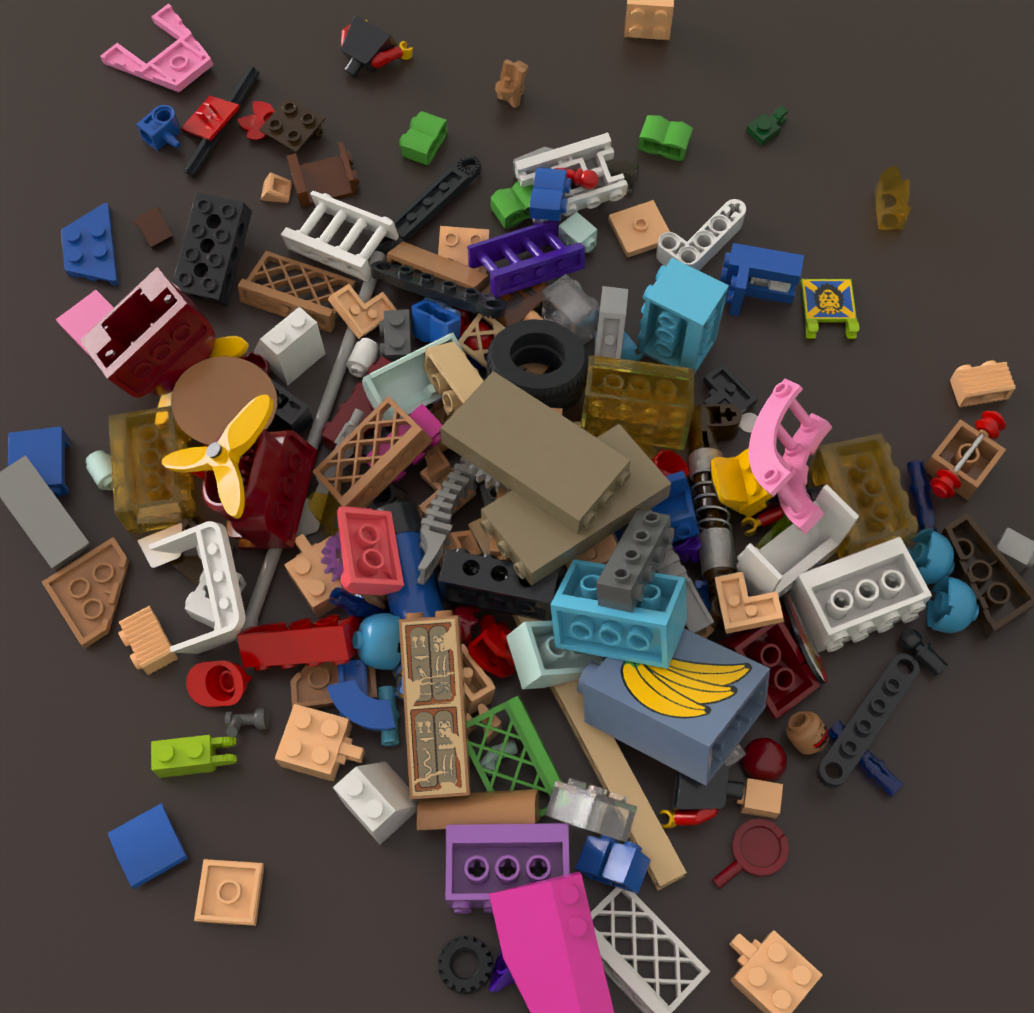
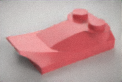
(369, 551)

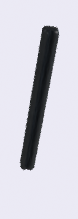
(206, 146)

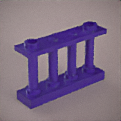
(530, 271)

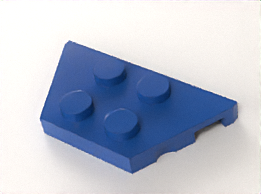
(91, 247)

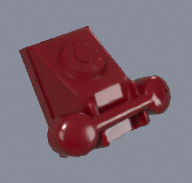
(774, 647)

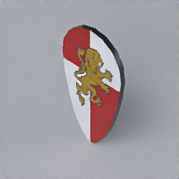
(805, 642)

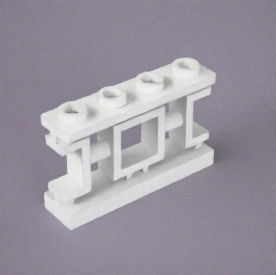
(573, 158)

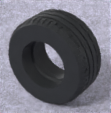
(544, 344)

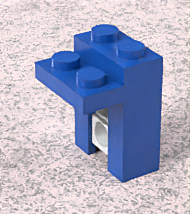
(760, 275)

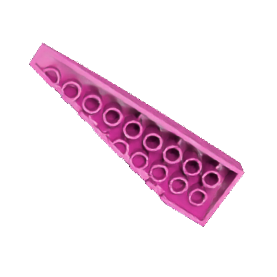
(552, 946)

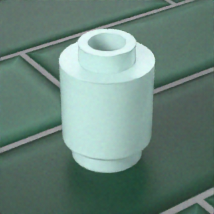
(100, 469)

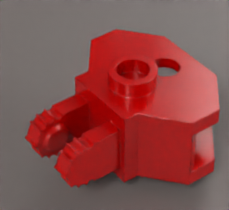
(493, 648)

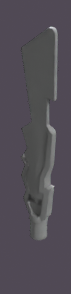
(308, 523)

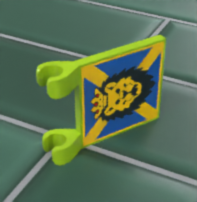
(829, 302)

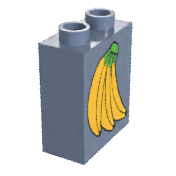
(682, 713)

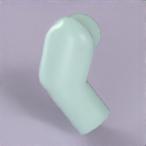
(490, 759)

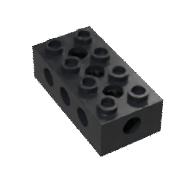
(201, 238)
(492, 590)

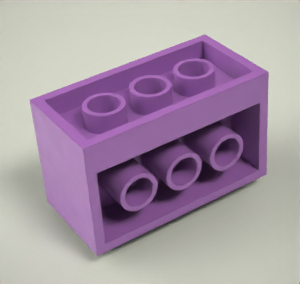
(495, 849)

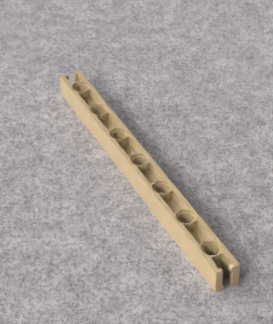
(610, 768)

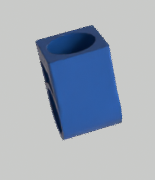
(160, 127)

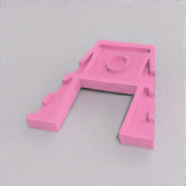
(174, 66)

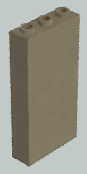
(536, 452)
(543, 544)

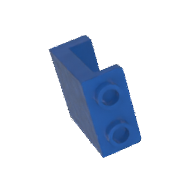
(45, 451)
(679, 507)

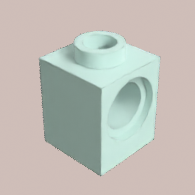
(577, 230)

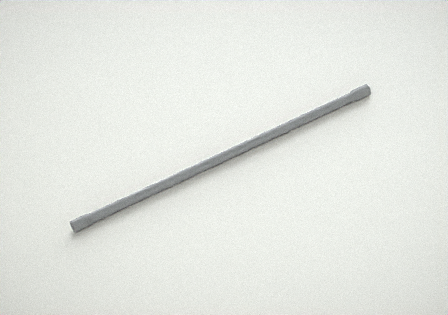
(314, 439)

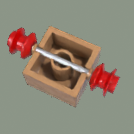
(966, 456)

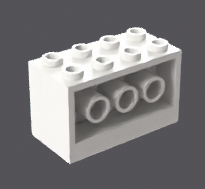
(860, 595)

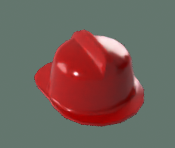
(217, 683)

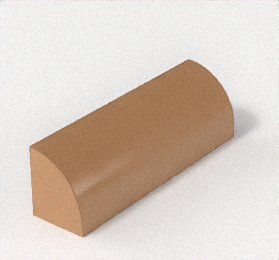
(440, 267)
(479, 808)

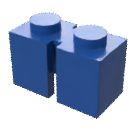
(611, 862)

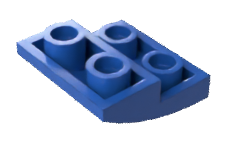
(147, 846)

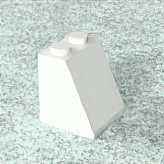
(292, 346)
(377, 799)

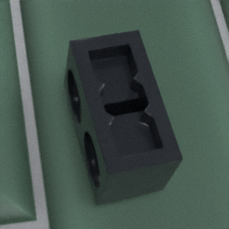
(291, 411)

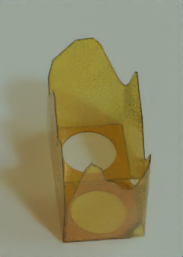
(892, 183)
(324, 509)

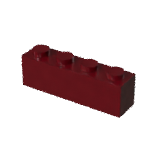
(357, 400)

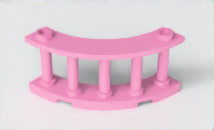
(788, 473)

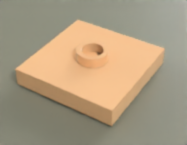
(638, 228)
(229, 892)

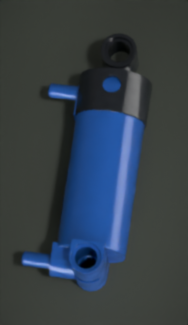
(407, 525)

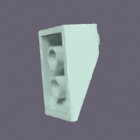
(539, 661)

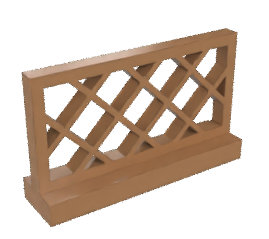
(283, 304)
(384, 467)

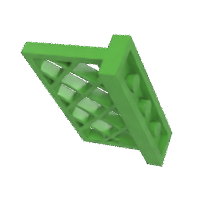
(532, 744)

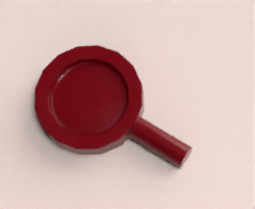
(757, 849)

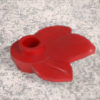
(255, 121)

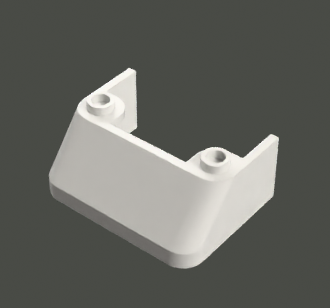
(793, 552)
(221, 579)

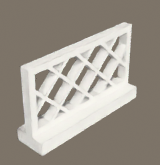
(625, 975)

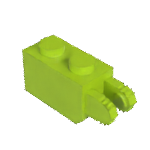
(190, 755)

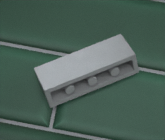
(41, 514)

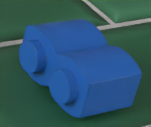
(549, 194)
(433, 322)

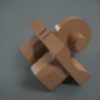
(512, 82)

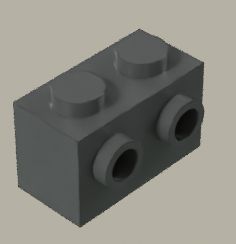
(397, 334)

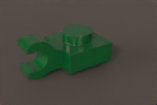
(766, 127)

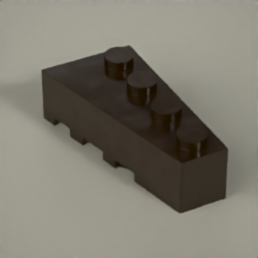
(996, 584)

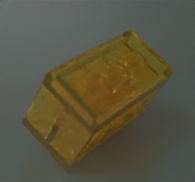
(645, 398)
(870, 485)
(143, 488)

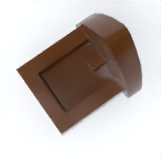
(153, 226)

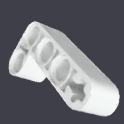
(712, 235)

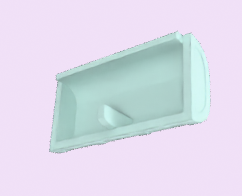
(404, 381)

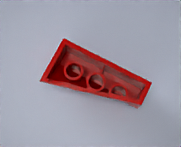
(299, 643)

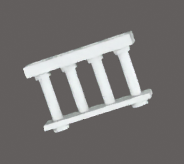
(338, 256)

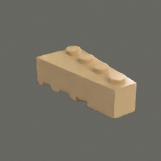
(451, 375)

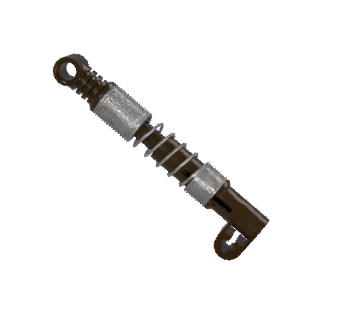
(717, 543)

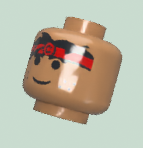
(807, 732)

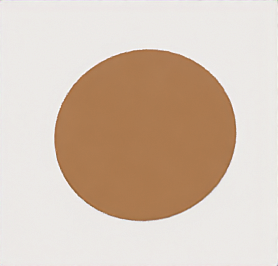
(215, 393)

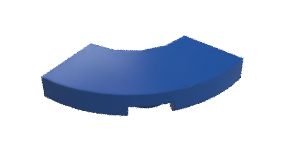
(360, 708)

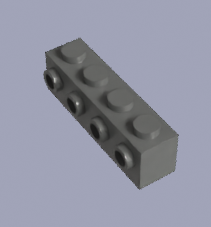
(634, 561)

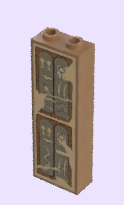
(435, 705)

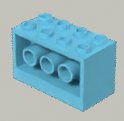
(681, 315)
(641, 637)

